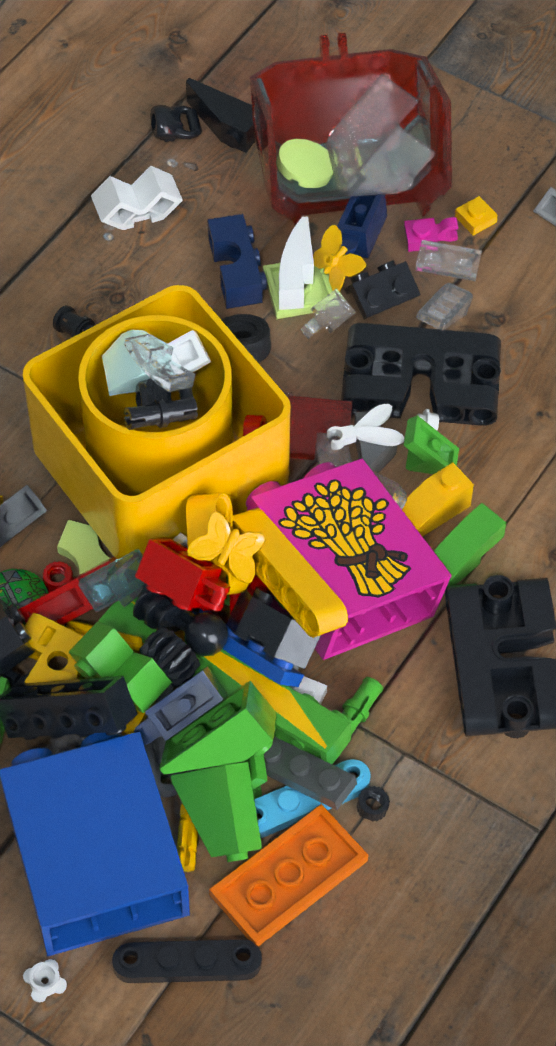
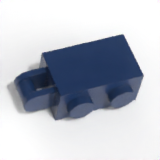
(362, 223)
(182, 706)

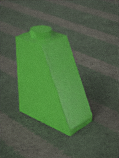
(221, 809)

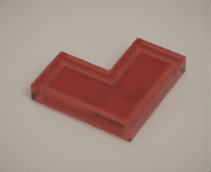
(314, 416)

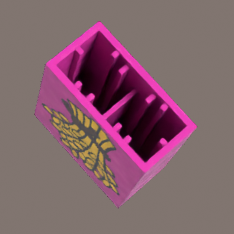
(360, 548)

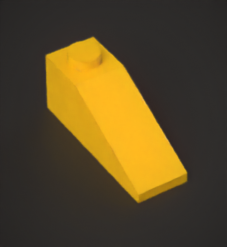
(439, 499)

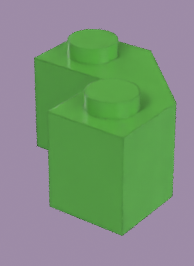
(107, 654)

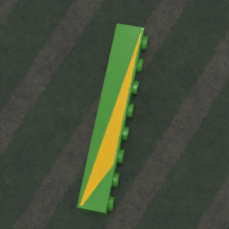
(298, 716)

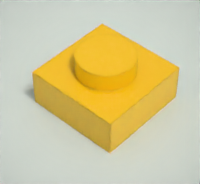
(476, 215)

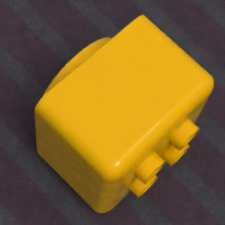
(140, 479)

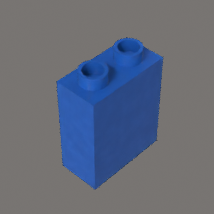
(94, 841)

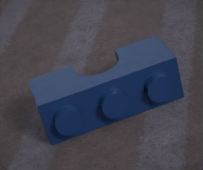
(232, 241)

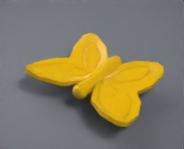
(334, 260)
(229, 546)

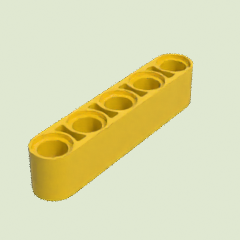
(292, 577)

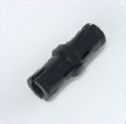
(160, 413)

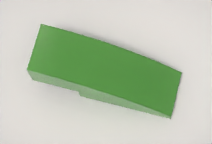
(469, 542)

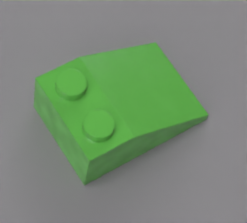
(223, 735)

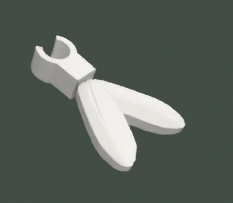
(367, 430)

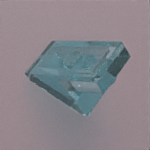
(113, 582)

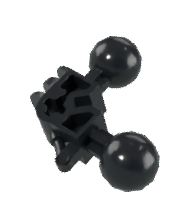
(202, 632)

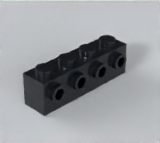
(67, 708)

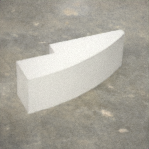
(296, 267)

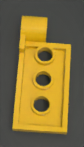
(53, 640)

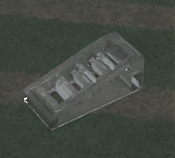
(446, 307)

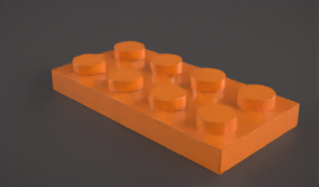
(288, 875)

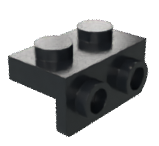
(384, 289)

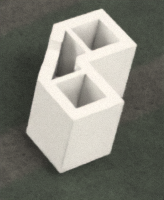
(149, 197)

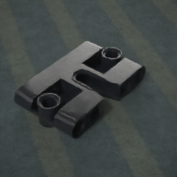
(459, 364)
(497, 685)

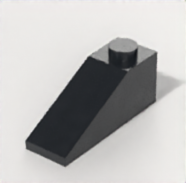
(224, 114)

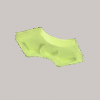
(81, 546)

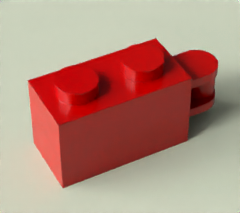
(180, 577)

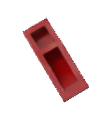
(64, 601)

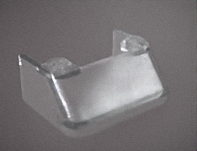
(371, 149)

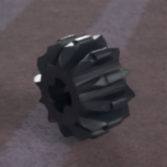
(171, 655)

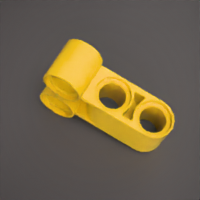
(198, 513)

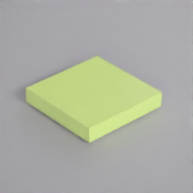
(312, 292)

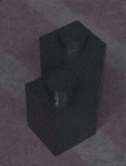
(263, 620)
(13, 637)

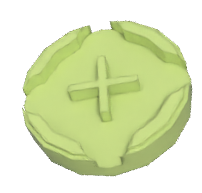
(305, 163)

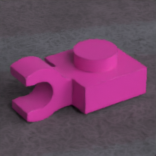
(427, 230)

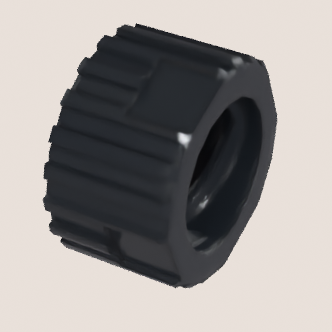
(377, 794)

